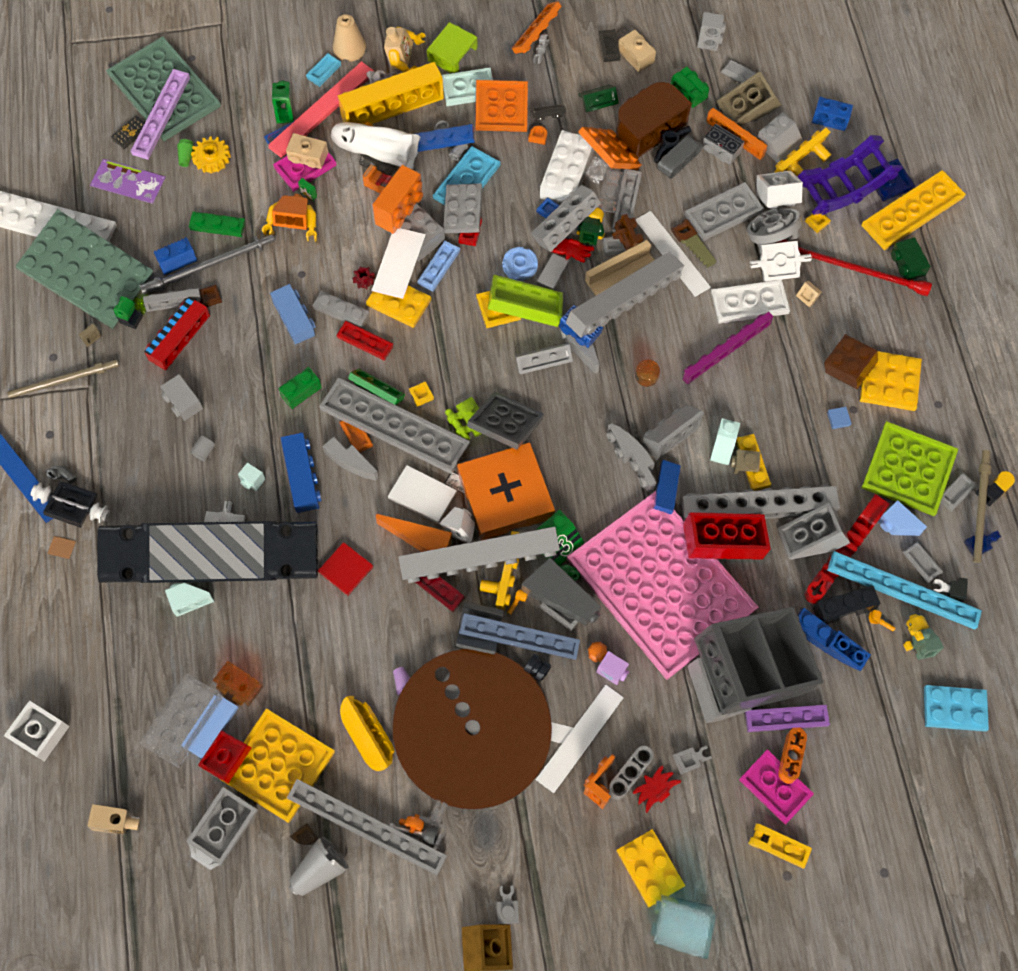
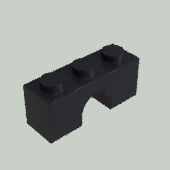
(857, 602)

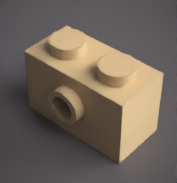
(637, 50)
(307, 151)

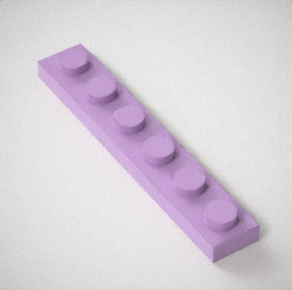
(160, 114)

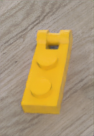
(780, 846)

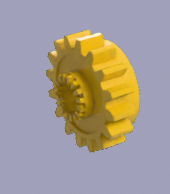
(211, 155)

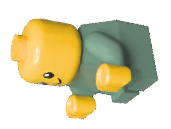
(924, 639)

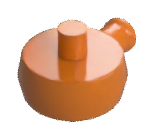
(412, 823)

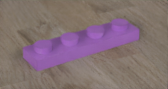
(787, 718)

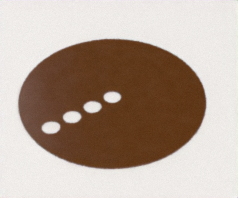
(481, 767)

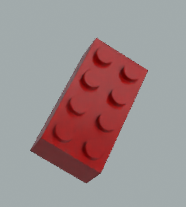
(726, 536)

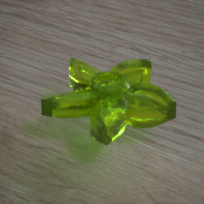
(140, 304)

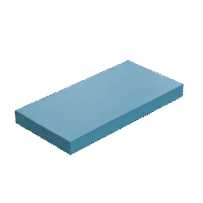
(473, 168)

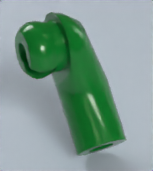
(571, 571)

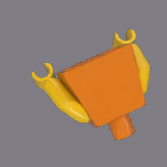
(291, 213)

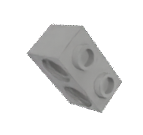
(711, 31)

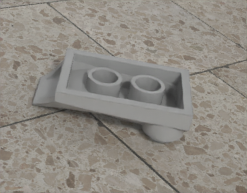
(220, 829)

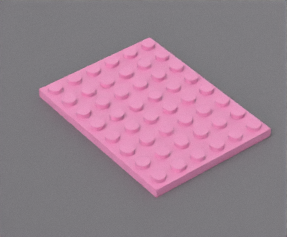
(654, 588)

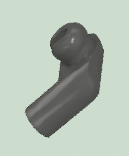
(61, 472)

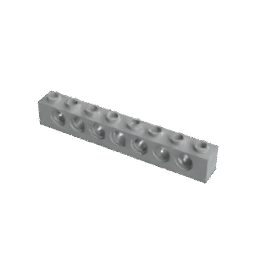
(767, 496)

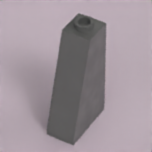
(561, 592)

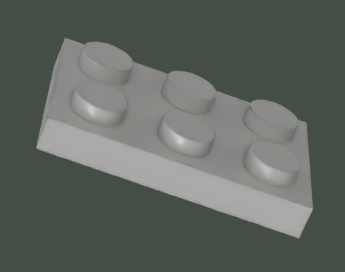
(462, 208)

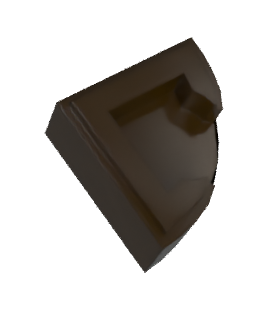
(304, 836)

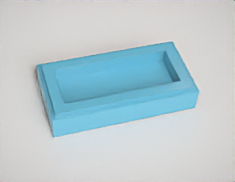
(323, 69)

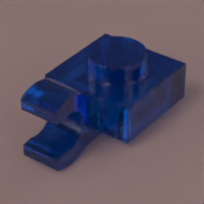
(987, 541)

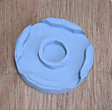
(520, 263)

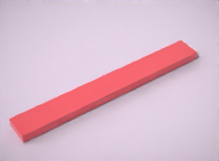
(321, 109)

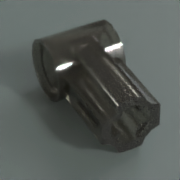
(383, 167)

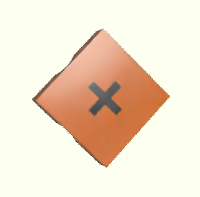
(505, 491)

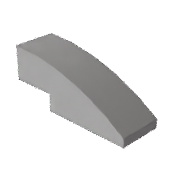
(349, 459)

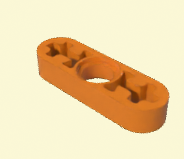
(786, 761)

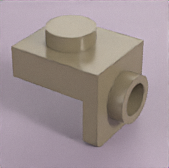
(745, 461)

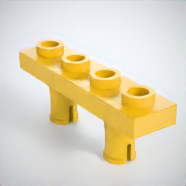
(814, 145)
(501, 588)

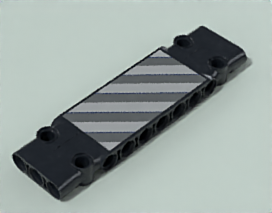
(207, 552)

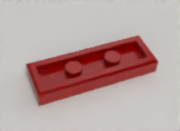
(365, 340)

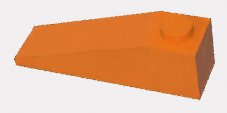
(417, 535)

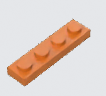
(539, 24)
(751, 143)

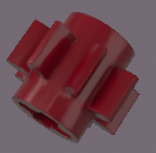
(363, 277)

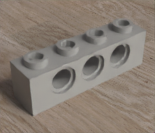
(566, 218)

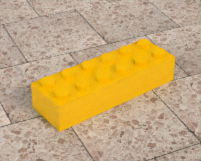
(392, 95)

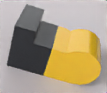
(999, 487)

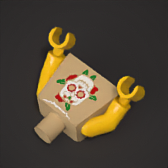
(399, 47)

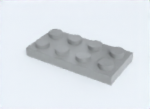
(724, 211)

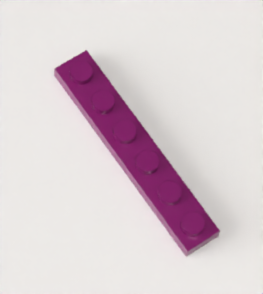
(732, 343)

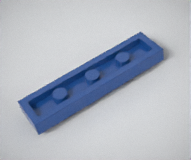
(446, 137)

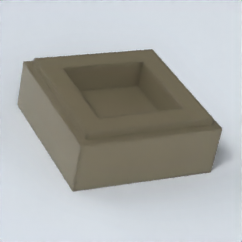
(90, 335)

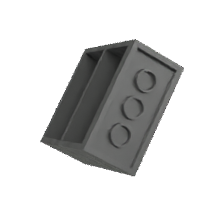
(758, 660)

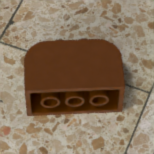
(651, 114)

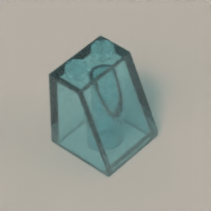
(683, 925)

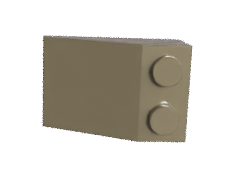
(749, 100)

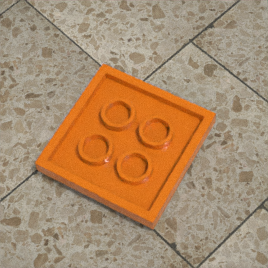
(501, 105)
(610, 148)

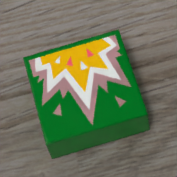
(307, 189)

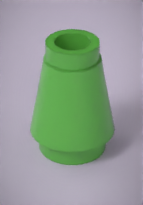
(184, 152)

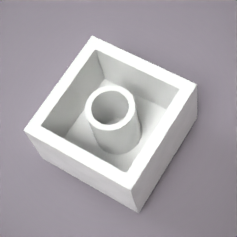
(779, 189)
(36, 731)

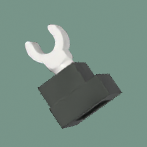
(955, 589)

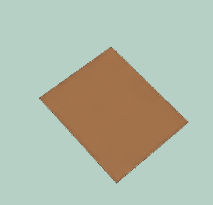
(61, 547)

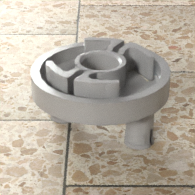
(775, 226)

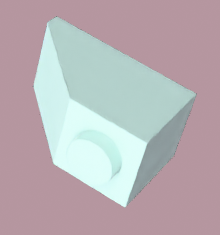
(725, 441)
(187, 598)

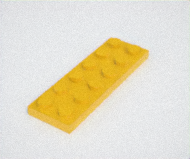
(913, 210)

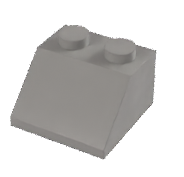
(781, 137)

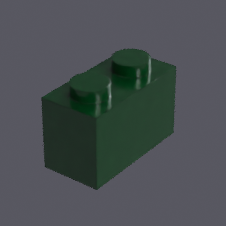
(910, 259)

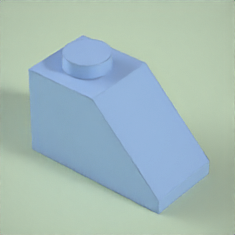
(901, 521)

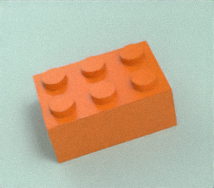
(398, 199)

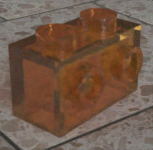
(238, 684)

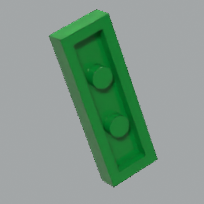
(217, 224)
(376, 386)

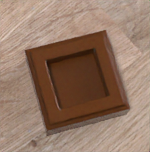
(210, 296)

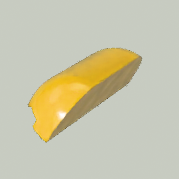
(367, 733)

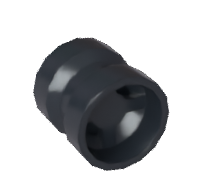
(536, 667)

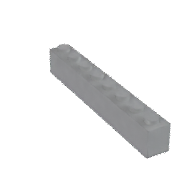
(624, 294)
(479, 553)

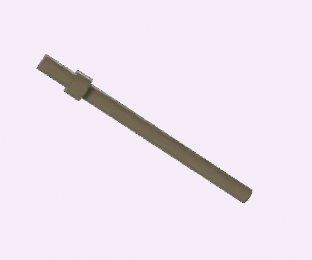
(98, 368)
(984, 471)

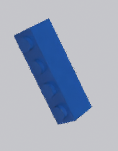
(299, 472)

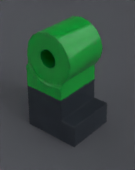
(127, 313)

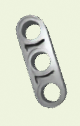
(634, 763)

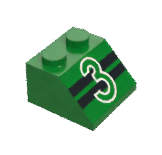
(567, 536)

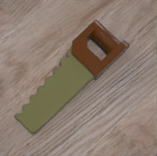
(693, 242)

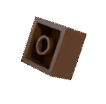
(851, 361)

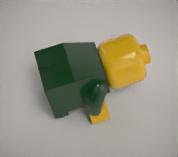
(592, 228)

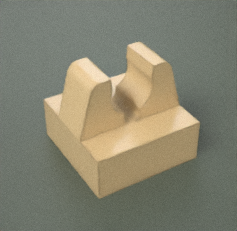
(808, 293)

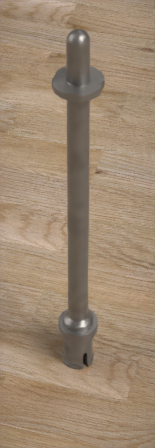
(159, 283)

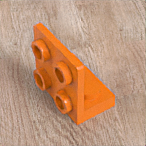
(595, 792)

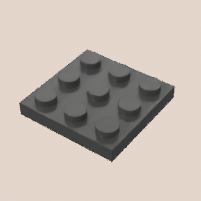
(505, 420)

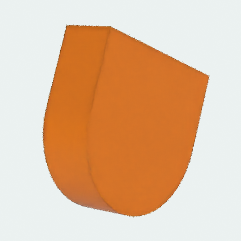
(538, 135)

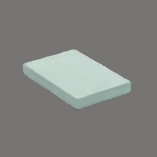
(461, 86)

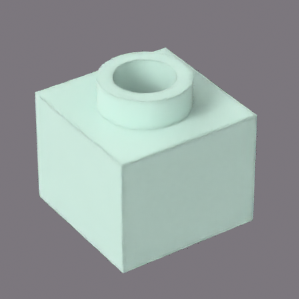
(251, 477)

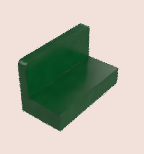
(599, 98)

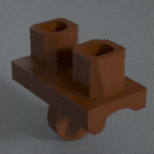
(625, 232)

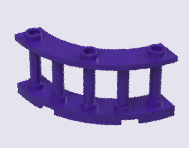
(838, 169)

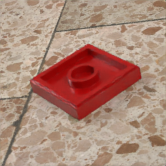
(345, 569)
(224, 756)

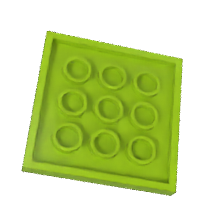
(910, 468)

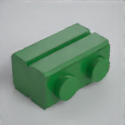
(690, 86)
(300, 388)

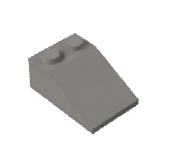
(814, 533)

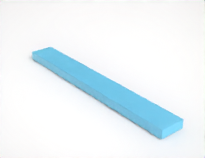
(904, 590)

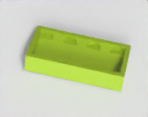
(525, 301)

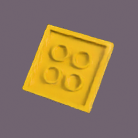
(893, 382)

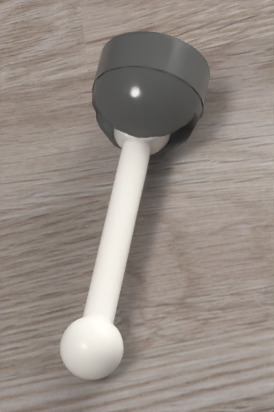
(429, 835)

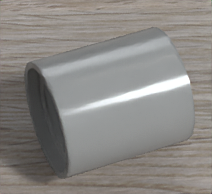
(202, 448)

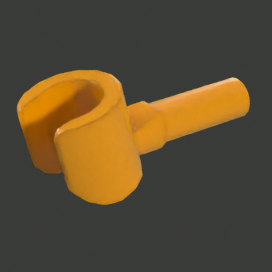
(520, 595)
(875, 618)

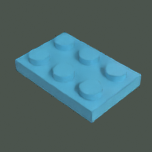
(956, 708)

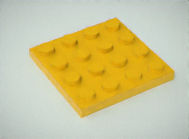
(276, 761)

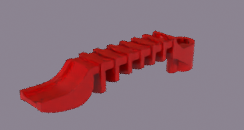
(858, 532)

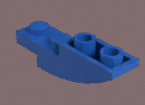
(832, 641)

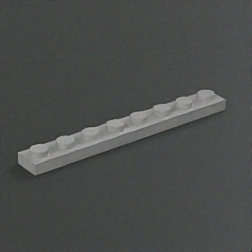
(367, 827)

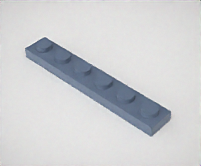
(519, 636)

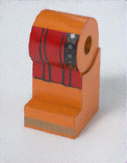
(375, 179)

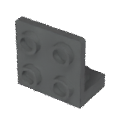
(476, 643)

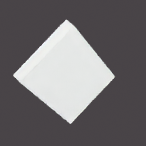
(422, 494)

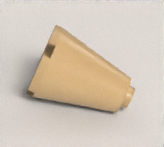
(348, 40)

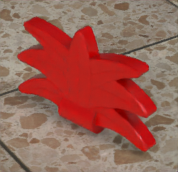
(574, 249)
(656, 788)

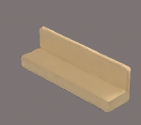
(618, 267)

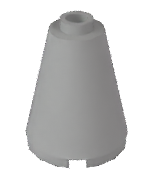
(317, 867)

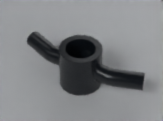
(669, 141)

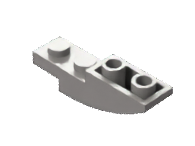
(631, 450)

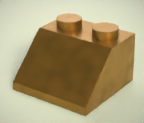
(487, 947)

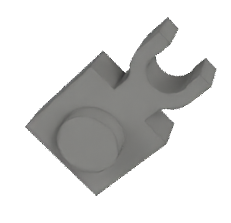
(689, 760)
(507, 910)

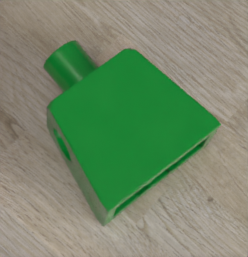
(282, 94)

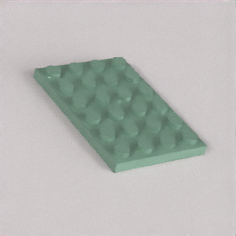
(146, 73)
(83, 267)

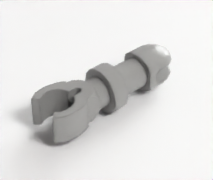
(541, 48)

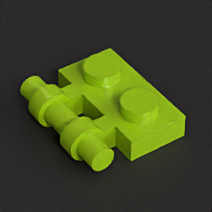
(465, 411)

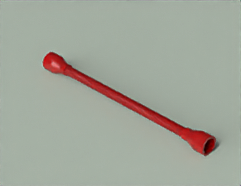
(920, 287)

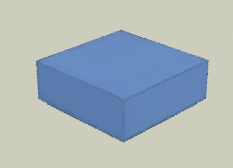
(839, 418)

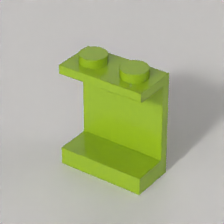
(451, 47)

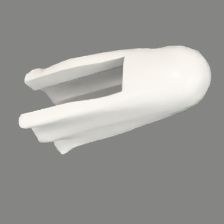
(377, 142)

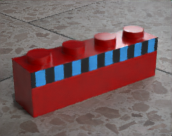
(177, 333)

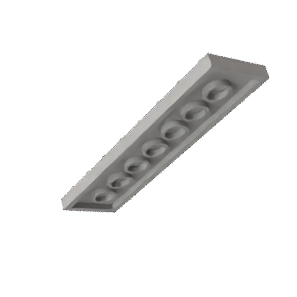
(395, 425)

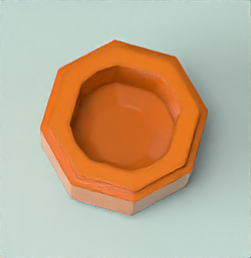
(597, 651)

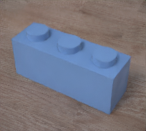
(293, 313)

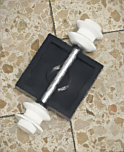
(70, 503)

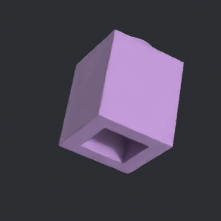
(613, 668)

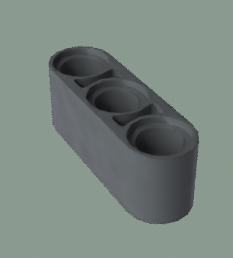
(679, 156)

